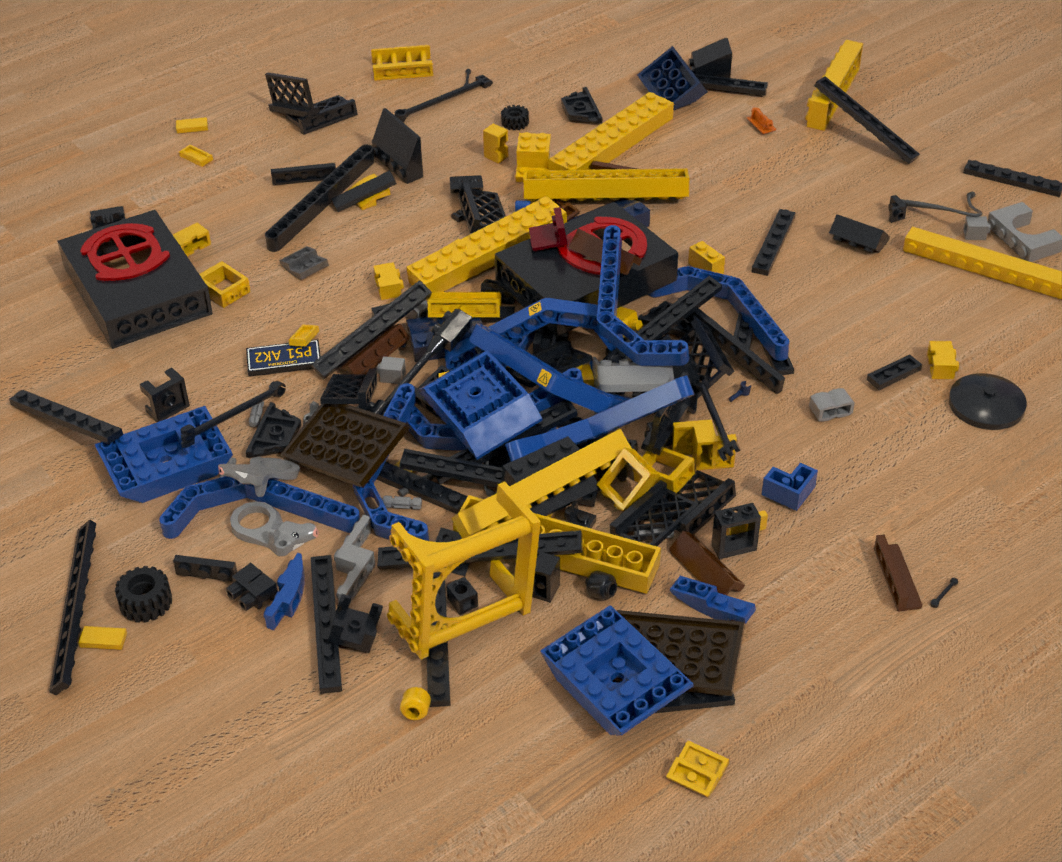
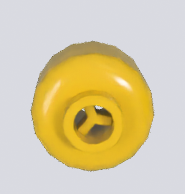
(415, 703)

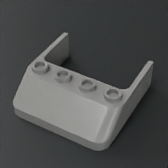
(629, 376)

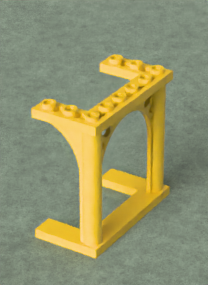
(444, 557)

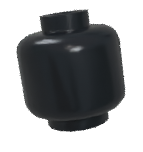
(601, 585)

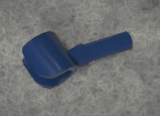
(743, 390)

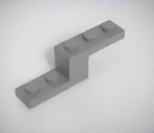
(355, 560)

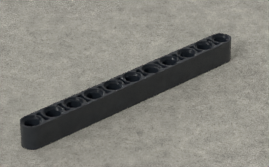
(319, 198)

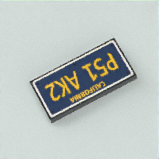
(281, 358)

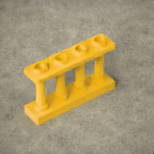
(405, 69)
(473, 303)

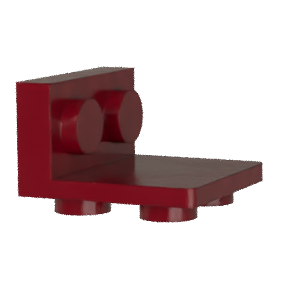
(549, 234)

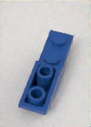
(290, 592)
(709, 602)

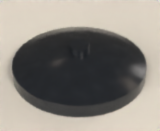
(987, 401)

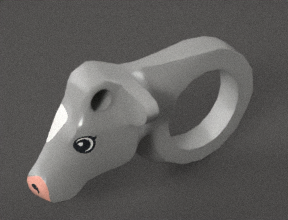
(260, 471)
(275, 534)

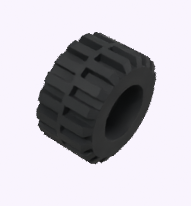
(155, 591)

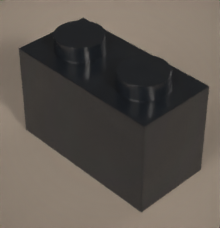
(546, 577)

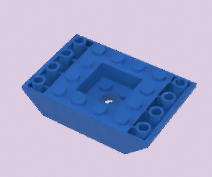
(484, 419)
(138, 457)
(608, 649)

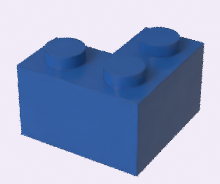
(790, 488)

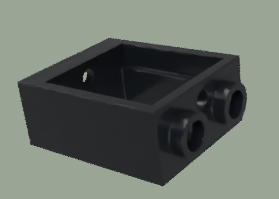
(737, 543)

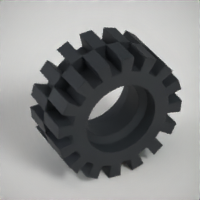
(515, 117)

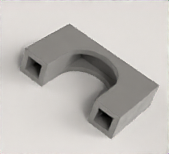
(1029, 247)

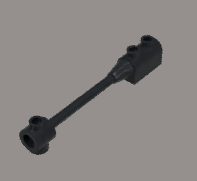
(444, 336)

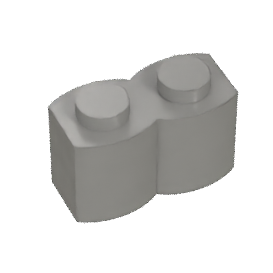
(831, 404)

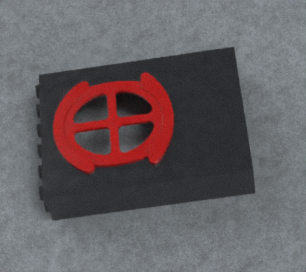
(571, 277)
(146, 295)

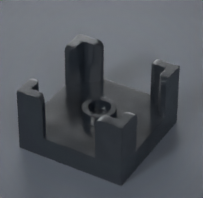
(167, 398)
(354, 627)

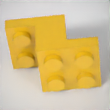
(532, 153)
(701, 441)

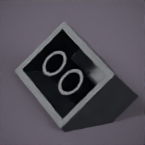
(858, 234)

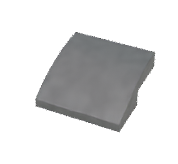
(304, 262)

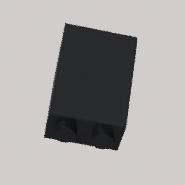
(712, 59)

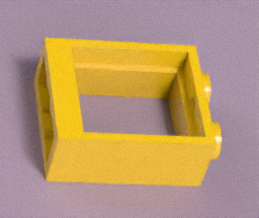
(219, 273)
(649, 477)
(679, 477)

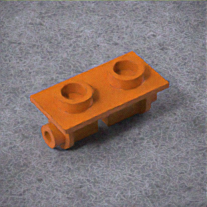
(761, 121)

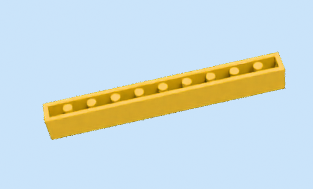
(984, 262)
(544, 482)

